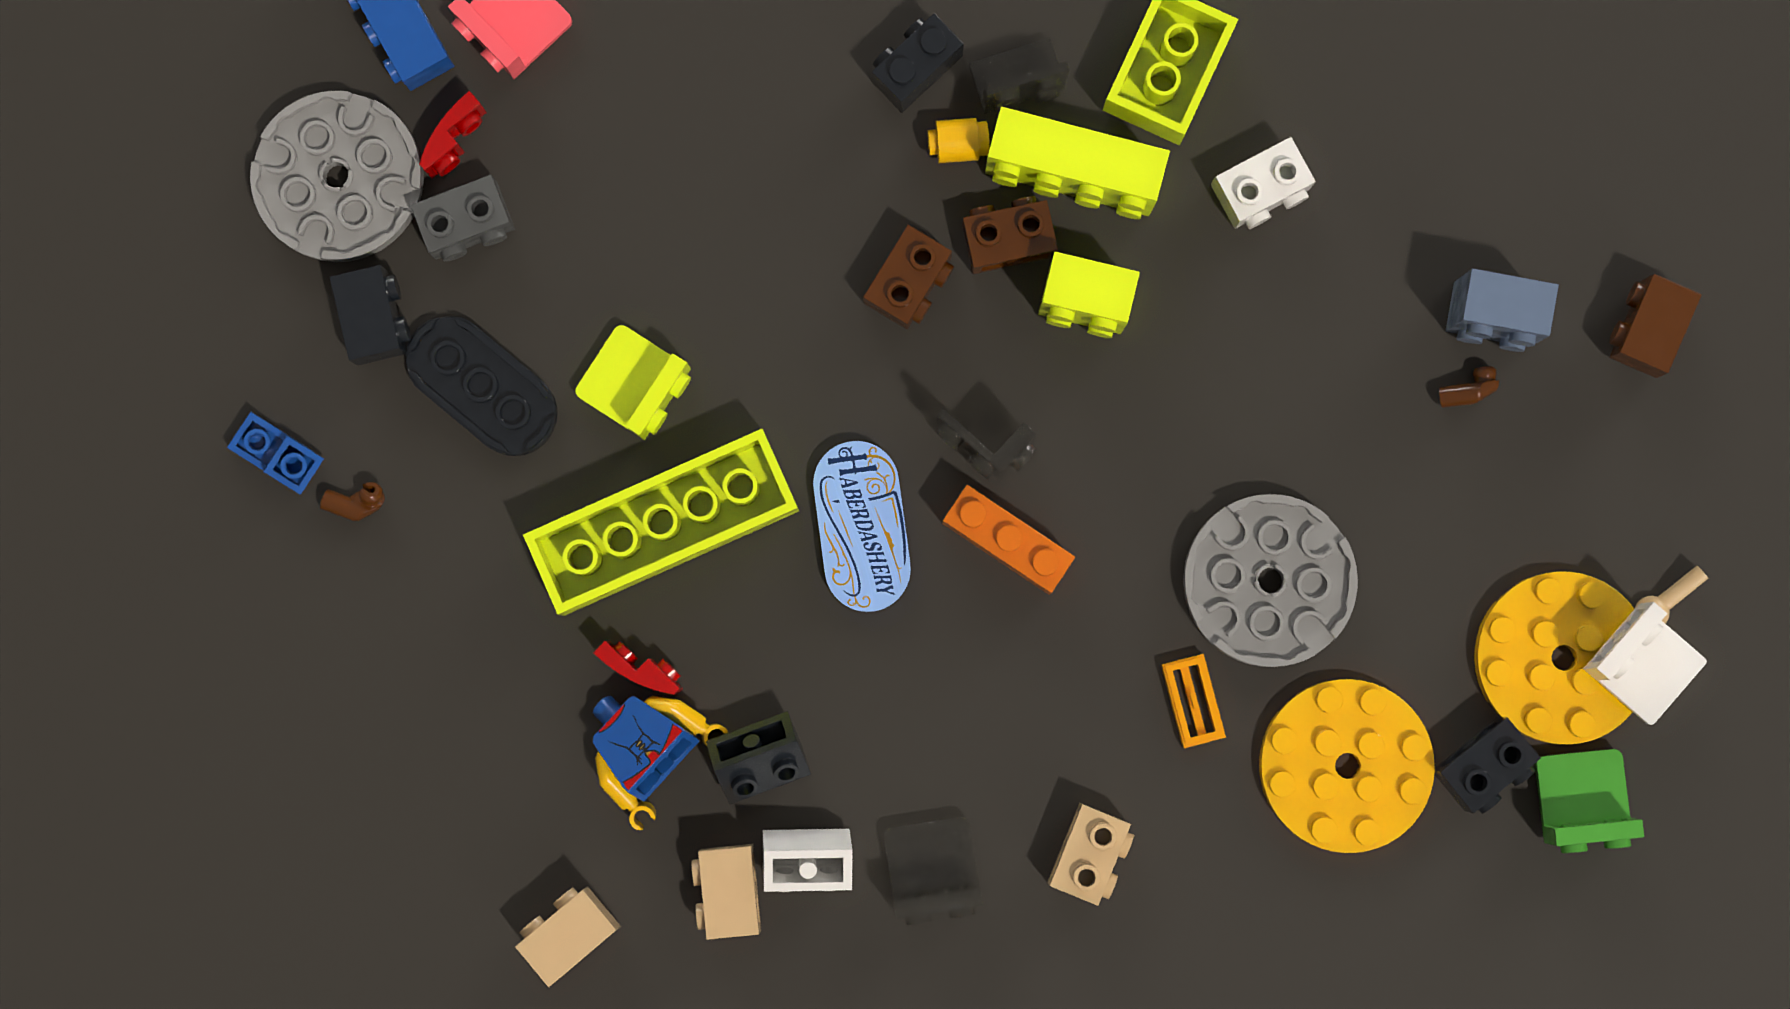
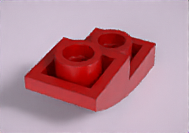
(442, 150)
(650, 674)

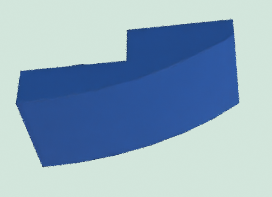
(275, 453)

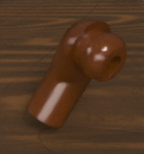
(1470, 393)
(355, 506)

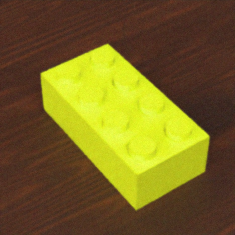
(1076, 163)

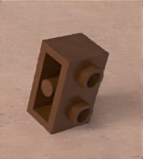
(1009, 235)
(909, 277)
(1653, 325)

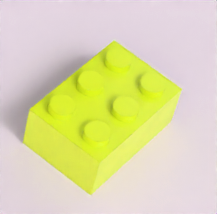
(1169, 66)

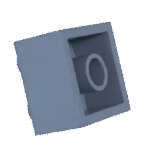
(1501, 309)

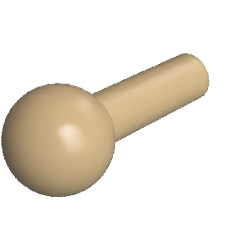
(1677, 591)

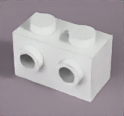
(1263, 184)
(807, 860)

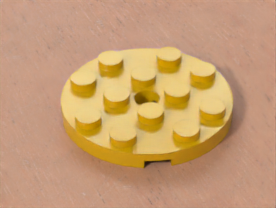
(1517, 663)
(1384, 792)

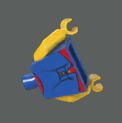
(643, 746)

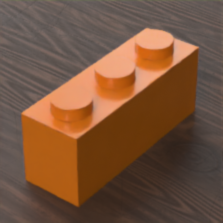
(1008, 539)

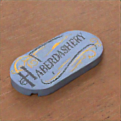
(861, 526)

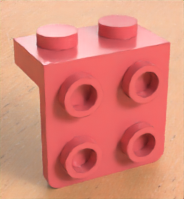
(510, 30)

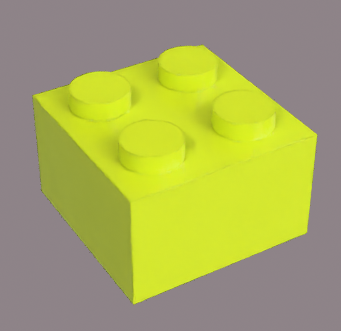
(1088, 295)

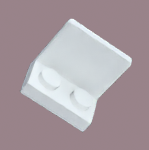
(1645, 663)

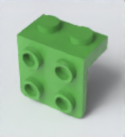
(1585, 800)

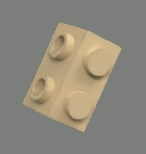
(1090, 855)
(728, 892)
(567, 935)

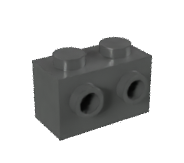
(463, 218)

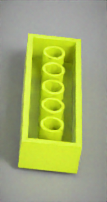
(661, 523)

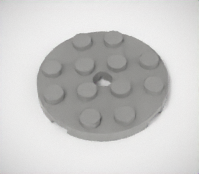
(294, 165)
(1314, 570)

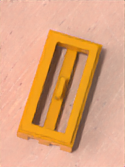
(1202, 736)

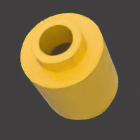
(958, 140)

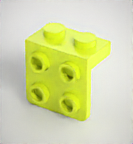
(633, 381)

